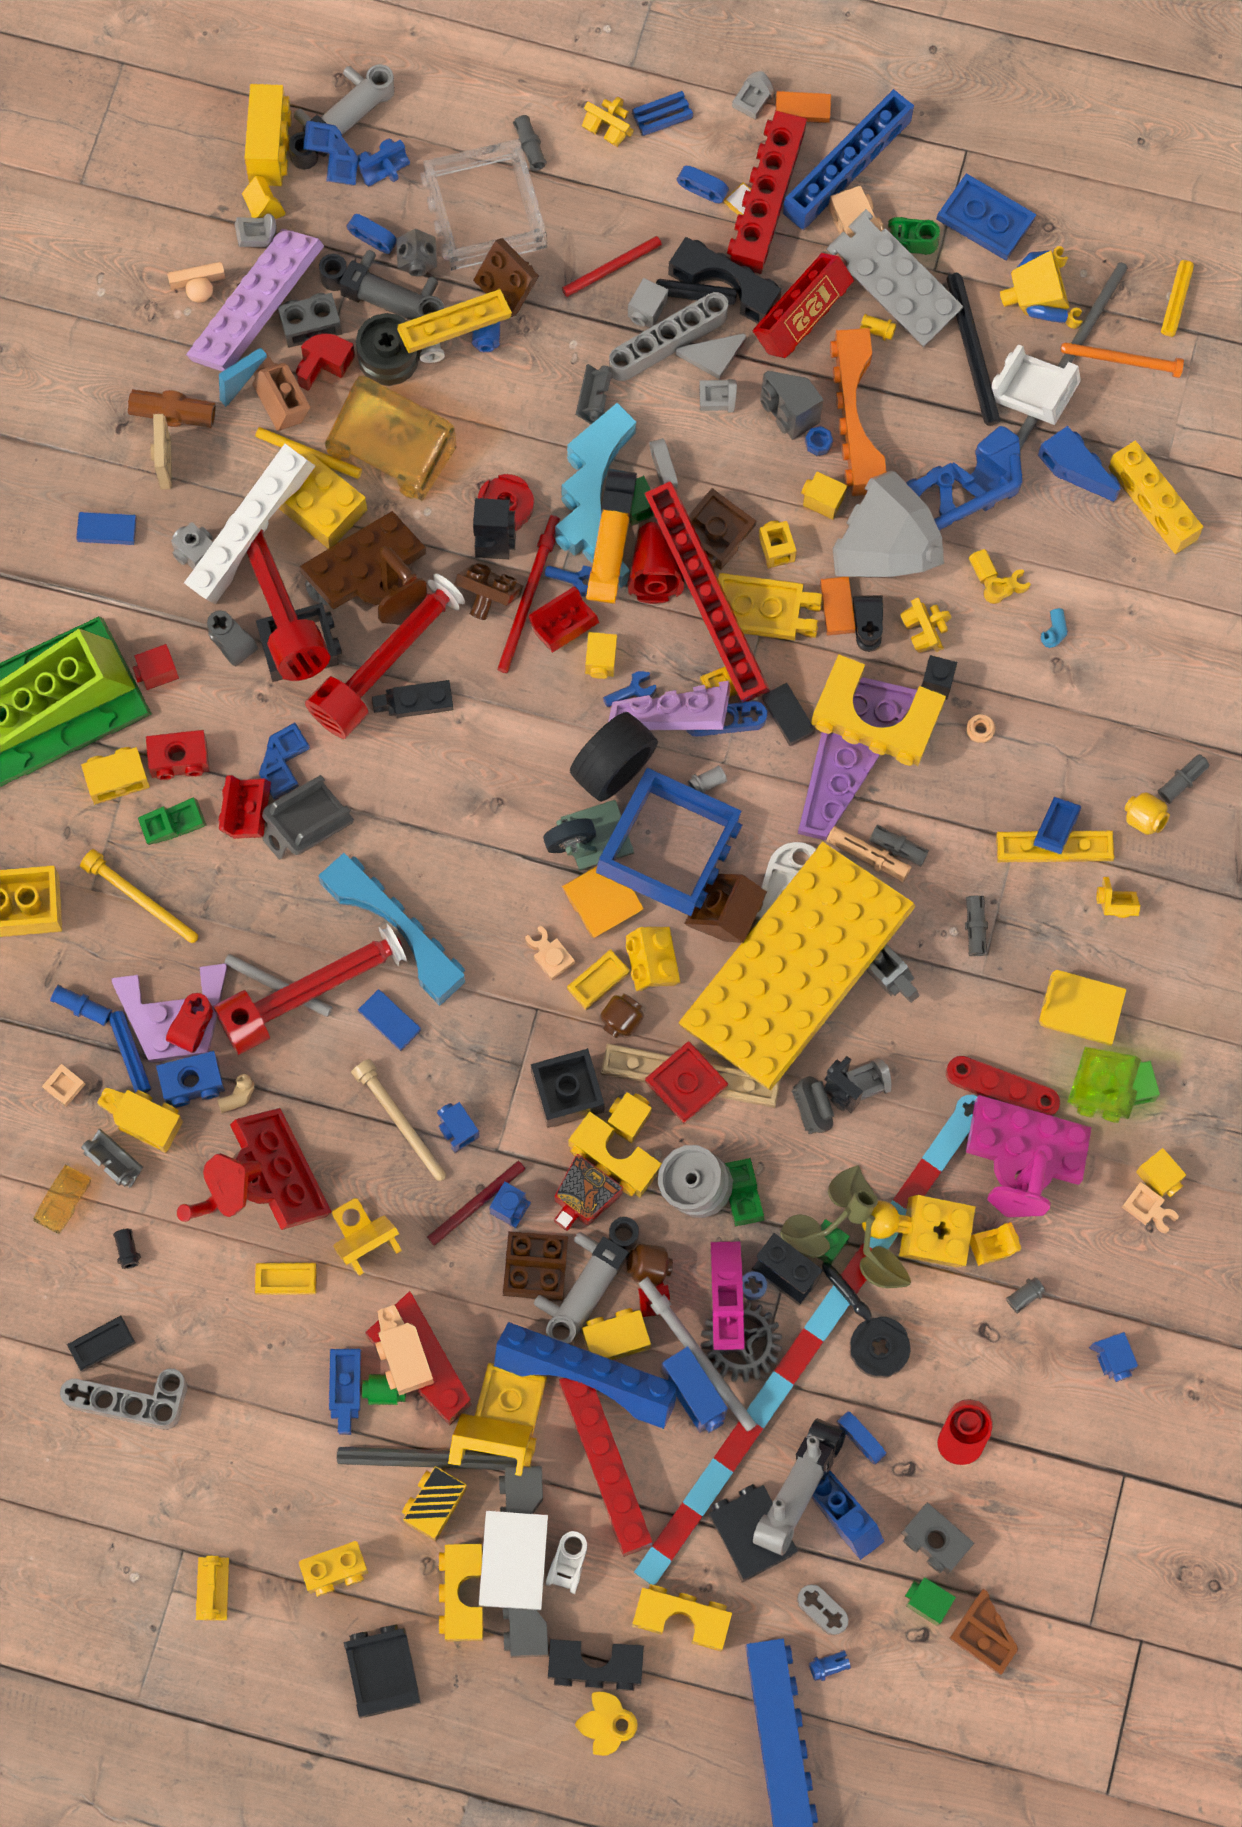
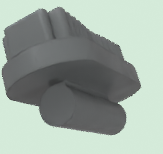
(813, 1105)

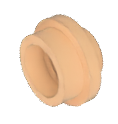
(984, 721)

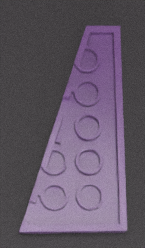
(844, 766)

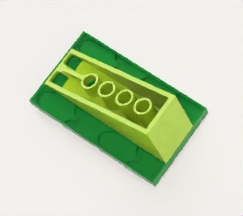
(64, 698)

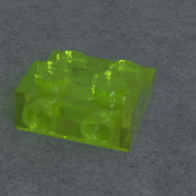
(1105, 1084)

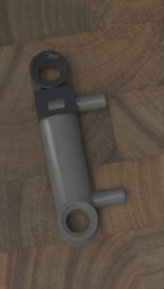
(358, 283)

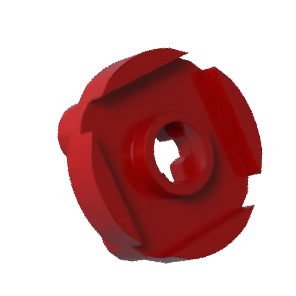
(515, 488)

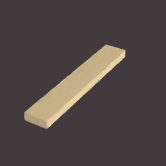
(638, 1064)

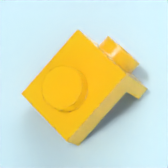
(1117, 902)
(995, 1244)

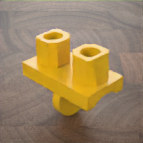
(596, 116)
(929, 637)

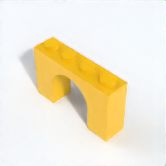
(904, 740)

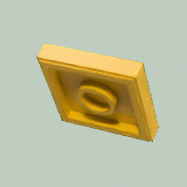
(510, 1396)

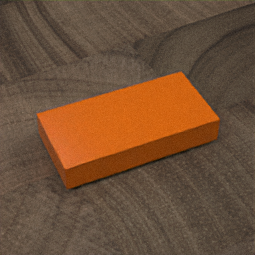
(807, 105)
(837, 606)

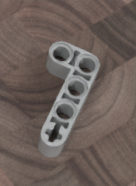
(123, 1397)

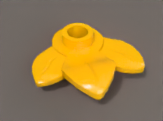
(602, 1723)

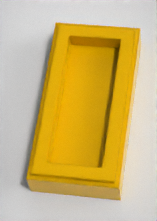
(598, 979)
(285, 1278)

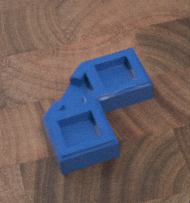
(342, 158)
(281, 748)

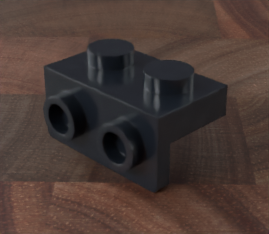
(842, 1090)

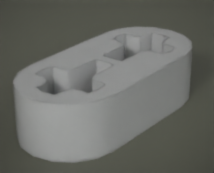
(663, 462)
(817, 1615)

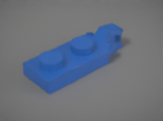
(345, 1387)

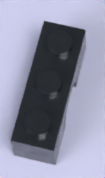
(493, 528)
(568, 1666)

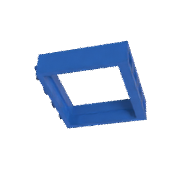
(689, 799)

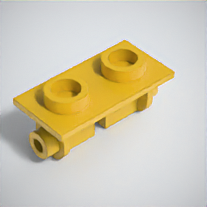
(212, 1588)

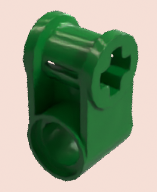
(911, 233)

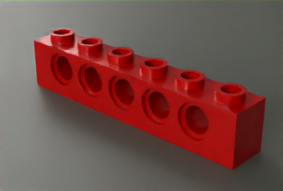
(785, 129)

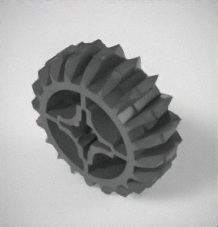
(747, 1355)

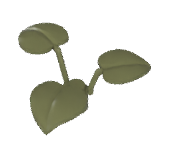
(855, 1195)

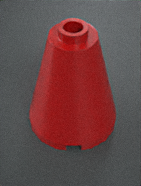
(653, 568)

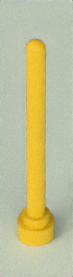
(94, 863)

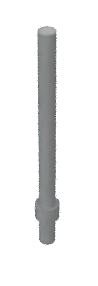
(661, 1305)

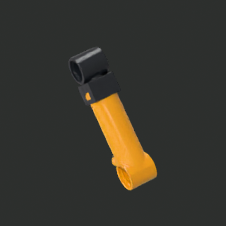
(611, 536)

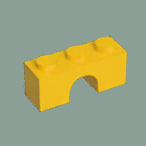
(632, 1173)
(460, 1564)
(709, 1621)

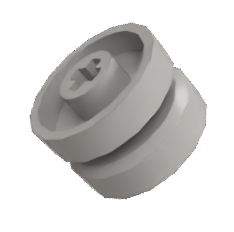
(695, 1181)

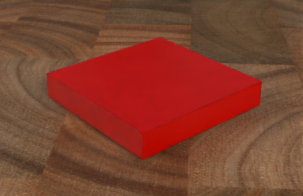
(686, 1082)

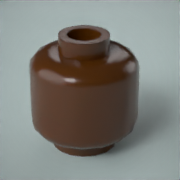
(622, 1016)
(649, 1262)

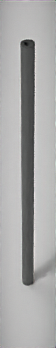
(1081, 336)

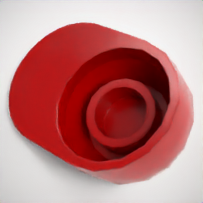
(965, 1432)

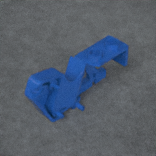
(994, 478)

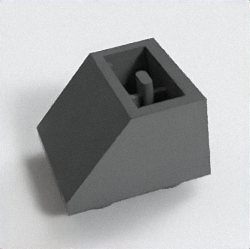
(792, 402)

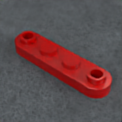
(1001, 1085)

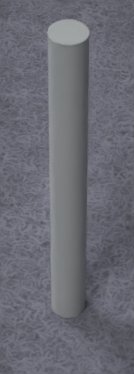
(272, 982)

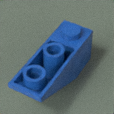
(1074, 463)
(847, 1516)

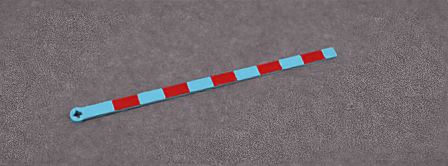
(796, 1359)

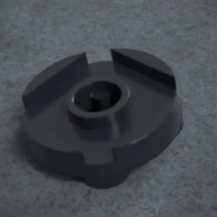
(874, 1331)

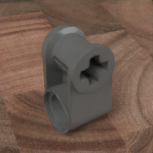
(232, 641)

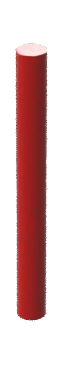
(611, 266)

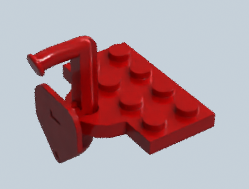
(273, 1165)

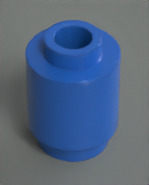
(487, 338)

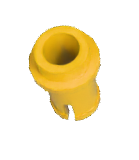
(879, 327)

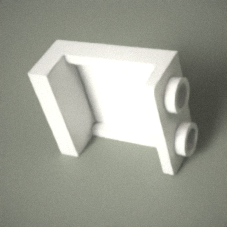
(1035, 386)

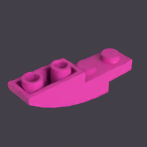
(727, 1295)

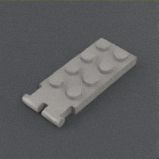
(896, 279)

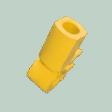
(995, 587)

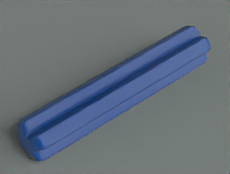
(129, 1051)

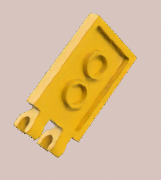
(770, 606)

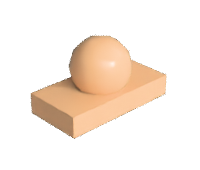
(197, 280)

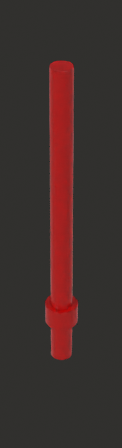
(545, 544)

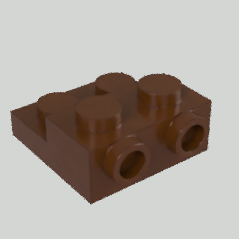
(720, 527)

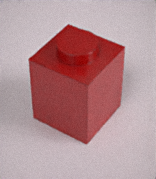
(155, 667)

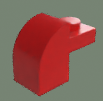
(325, 353)

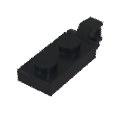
(415, 699)

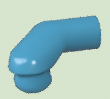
(1057, 631)

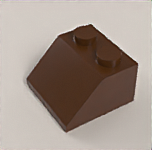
(728, 908)

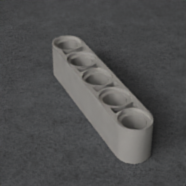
(673, 325)

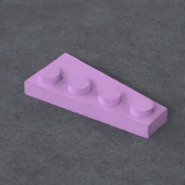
(685, 711)

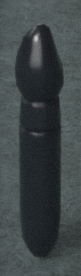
(846, 1291)

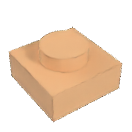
(63, 1085)

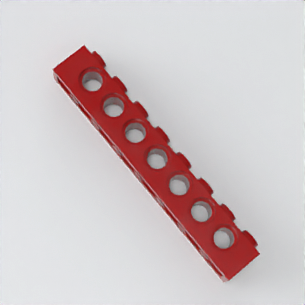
(707, 592)

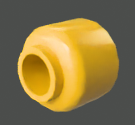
(1147, 813)

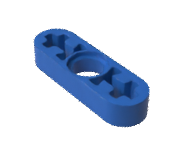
(747, 723)

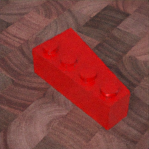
(447, 1393)

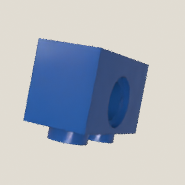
(174, 1073)

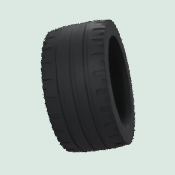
(613, 756)

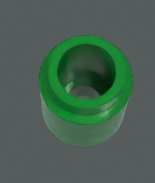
(378, 1391)

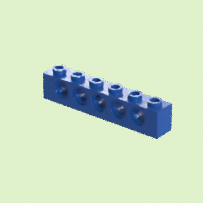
(848, 159)

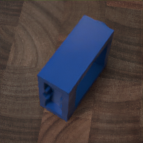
(695, 1391)

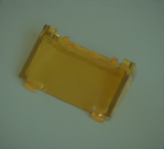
(392, 436)

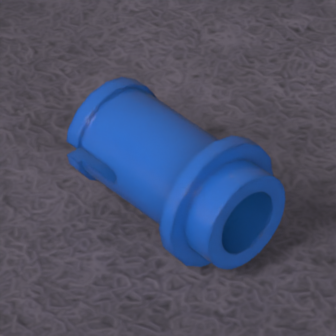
(829, 1665)

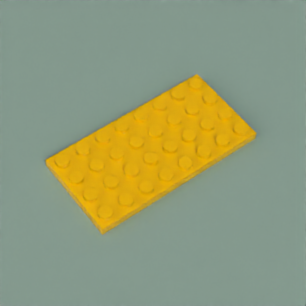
(796, 965)

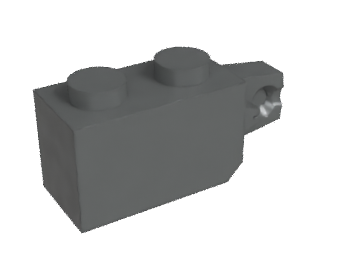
(893, 974)

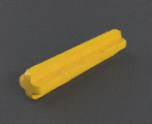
(1177, 298)

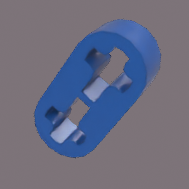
(702, 184)
(371, 233)
(861, 1438)

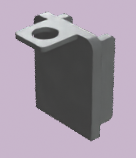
(304, 818)

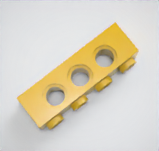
(1155, 497)

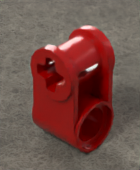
(189, 1028)

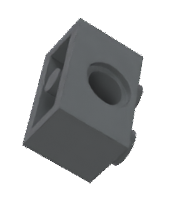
(954, 1541)

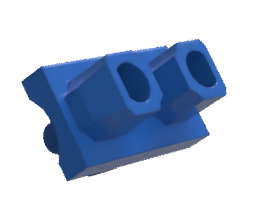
(384, 162)

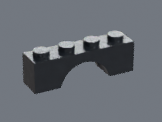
(697, 263)

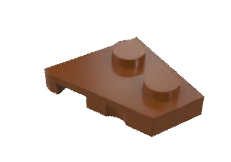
(985, 1635)

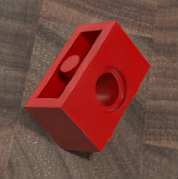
(163, 746)

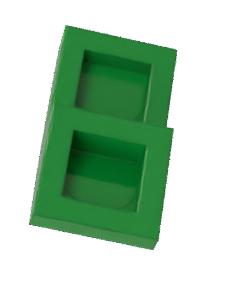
(172, 822)
(744, 1199)

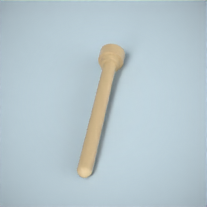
(366, 1073)

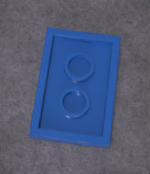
(986, 216)

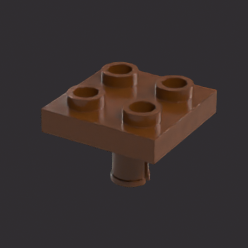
(508, 272)
(488, 588)

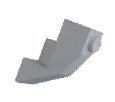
(888, 533)

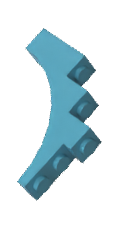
(592, 454)

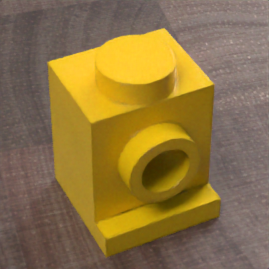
(780, 554)

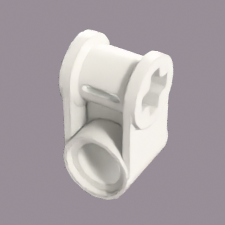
(567, 1564)

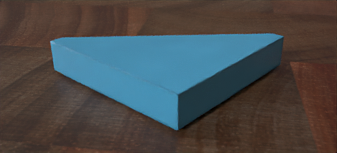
(237, 375)

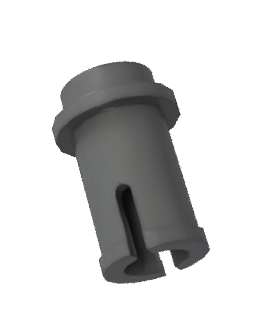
(1026, 1294)

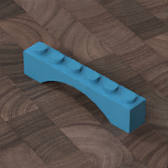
(352, 887)

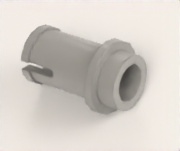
(708, 779)

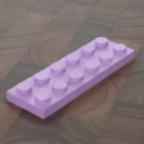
(255, 300)

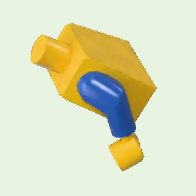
(1041, 288)

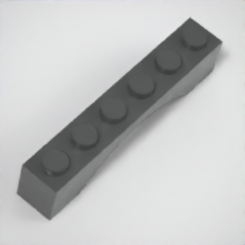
(527, 1627)

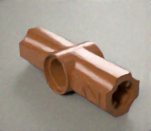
(173, 406)

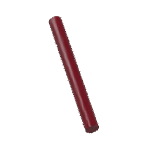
(475, 1203)

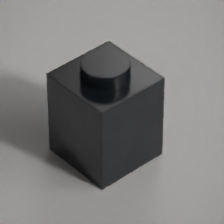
(939, 675)

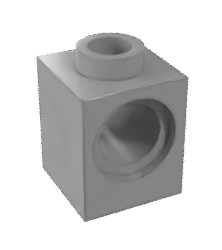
(647, 303)

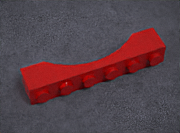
(606, 1466)

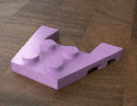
(154, 1019)

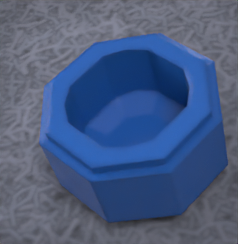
(819, 441)

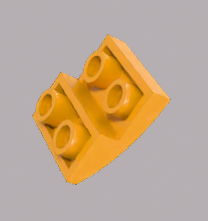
(601, 901)

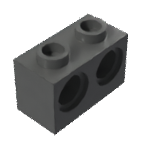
(311, 323)

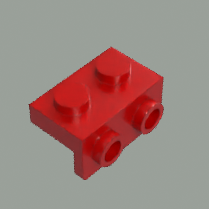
(562, 619)
(243, 807)

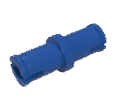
(81, 1005)

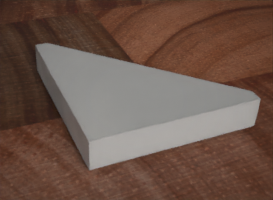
(712, 355)

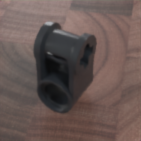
(868, 618)

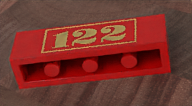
(803, 305)

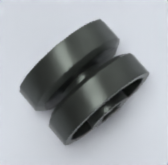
(382, 351)

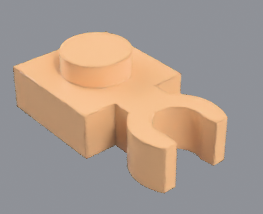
(551, 956)
(1146, 1204)

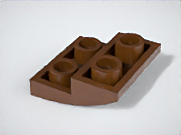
(535, 1265)

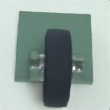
(586, 834)

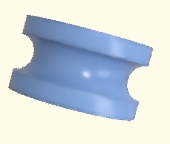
(759, 1278)

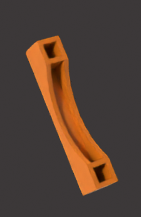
(853, 357)

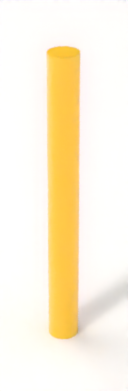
(328, 460)

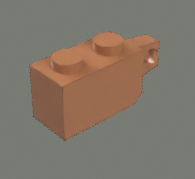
(280, 394)

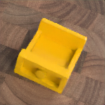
(494, 1438)

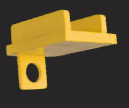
(1082, 1007)
(363, 1235)

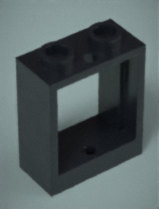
(314, 613)

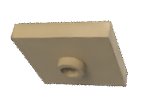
(162, 451)

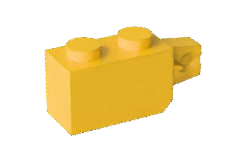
(142, 1118)

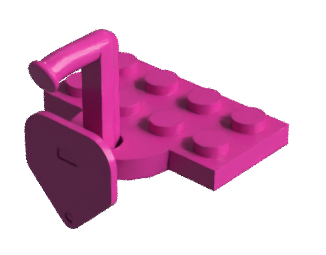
(1026, 1145)

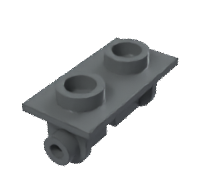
(592, 396)
(117, 1161)

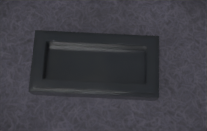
(788, 714)
(101, 1343)

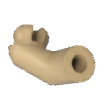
(240, 1096)

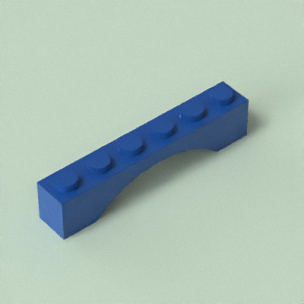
(639, 1392)

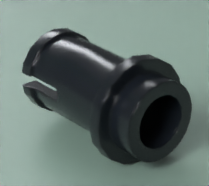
(126, 1249)

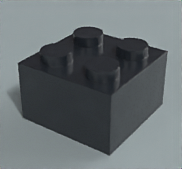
(567, 1088)

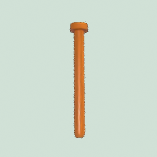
(1124, 358)

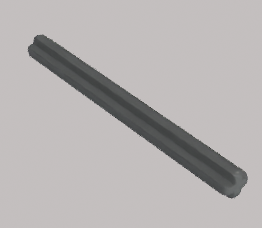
(421, 1458)

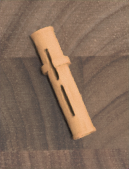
(879, 859)

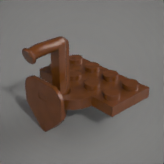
(365, 563)

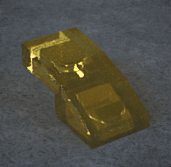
(61, 1199)

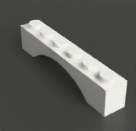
(223, 557)

